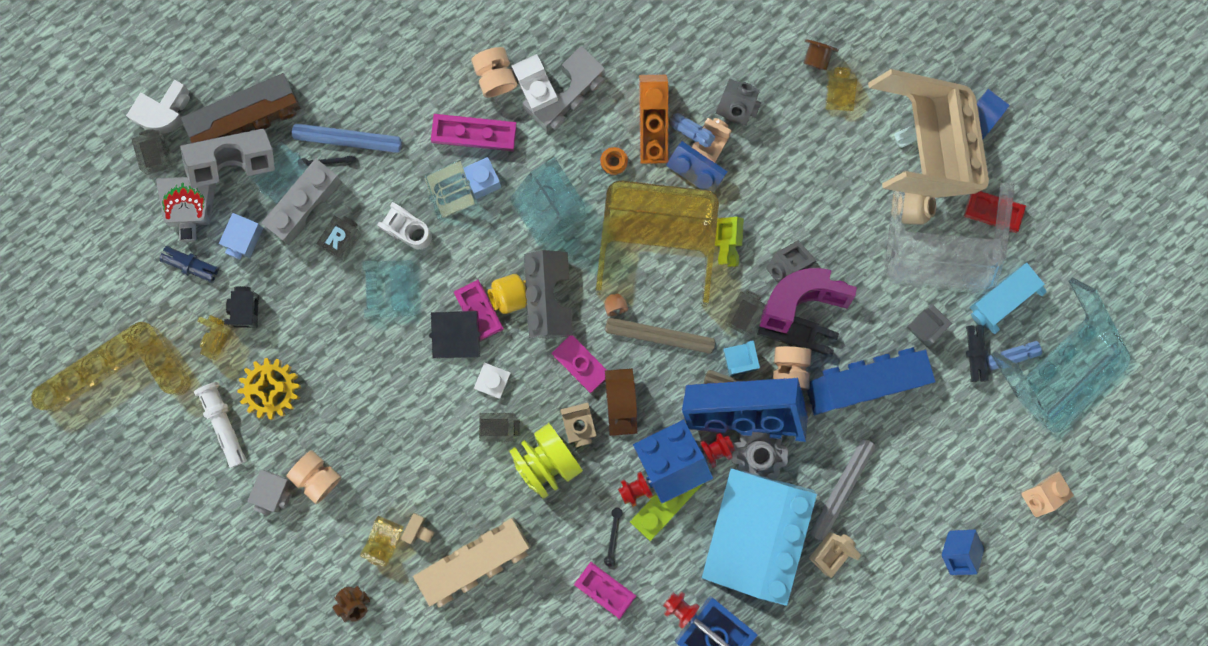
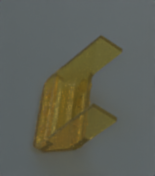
(662, 219)

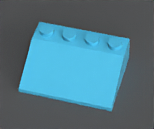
(759, 536)

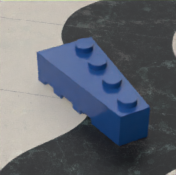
(747, 407)

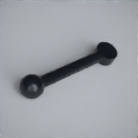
(346, 159)
(609, 559)

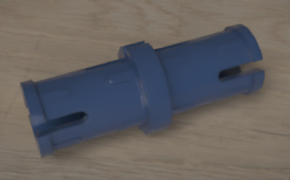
(189, 264)

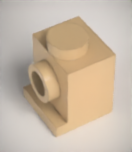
(573, 414)

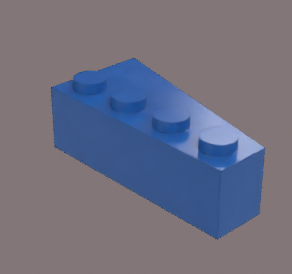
(870, 381)

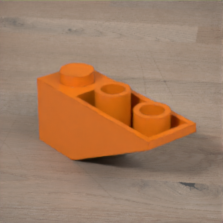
(653, 118)

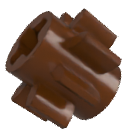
(351, 604)

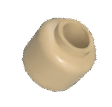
(918, 209)

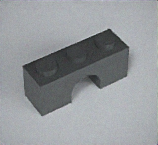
(545, 315)

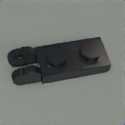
(802, 335)

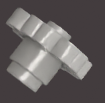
(760, 454)

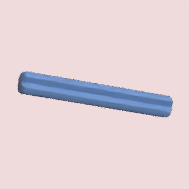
(346, 138)

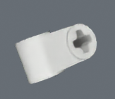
(402, 224)

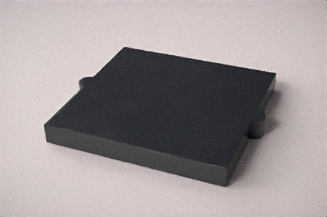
(455, 334)

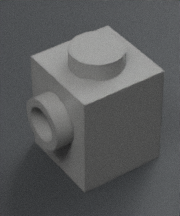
(269, 492)

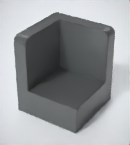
(929, 325)

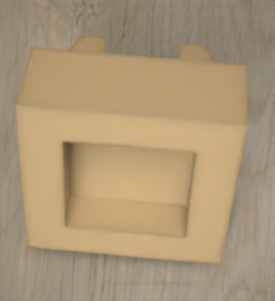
(416, 529)

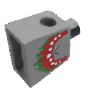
(185, 205)

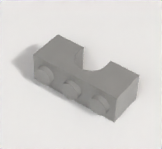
(584, 75)
(207, 157)
(292, 210)

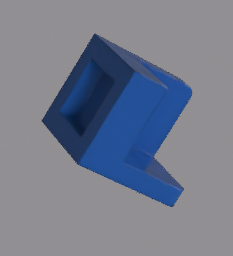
(962, 552)

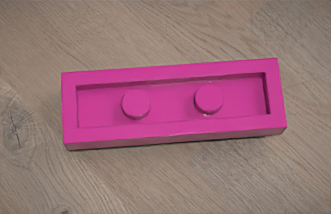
(473, 132)

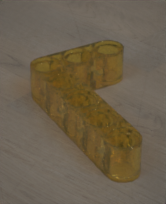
(111, 364)

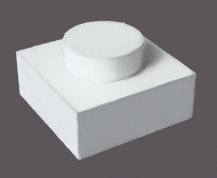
(492, 380)

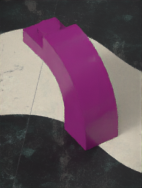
(801, 287)

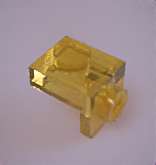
(841, 89)
(382, 541)

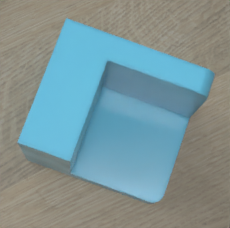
(741, 359)

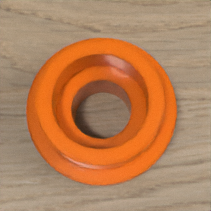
(614, 152)

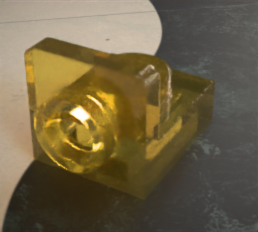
(214, 340)

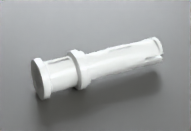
(216, 412)

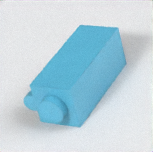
(1006, 297)

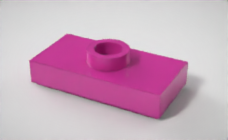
(473, 298)
(580, 363)
(605, 590)

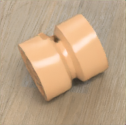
(493, 69)
(793, 364)
(313, 477)

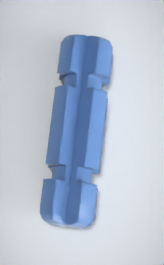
(692, 130)
(1017, 354)

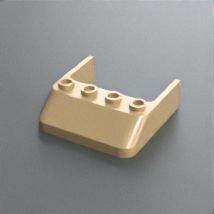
(946, 136)

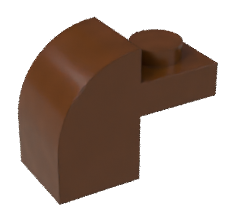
(621, 402)

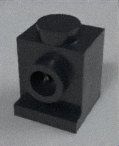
(242, 308)

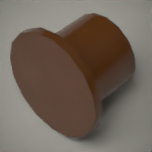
(818, 54)

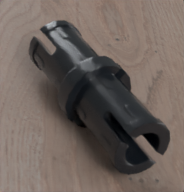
(977, 353)

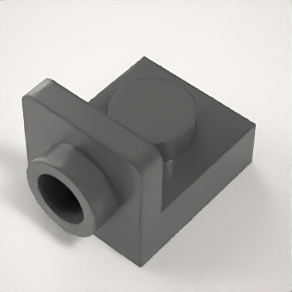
(789, 260)

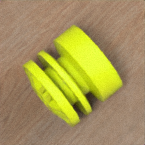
(545, 461)

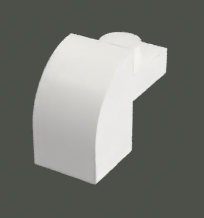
(534, 83)
(162, 115)

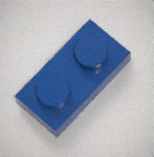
(696, 167)

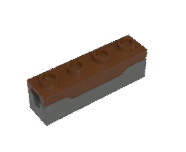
(244, 111)

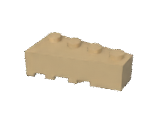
(471, 562)

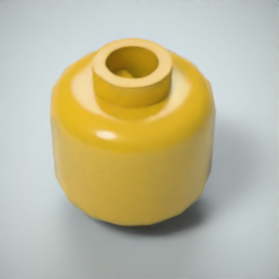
(508, 294)

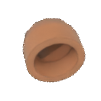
(615, 302)

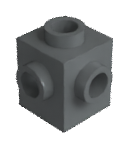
(739, 102)

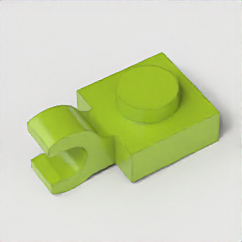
(728, 236)

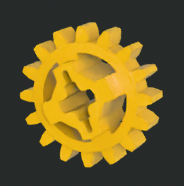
(268, 375)

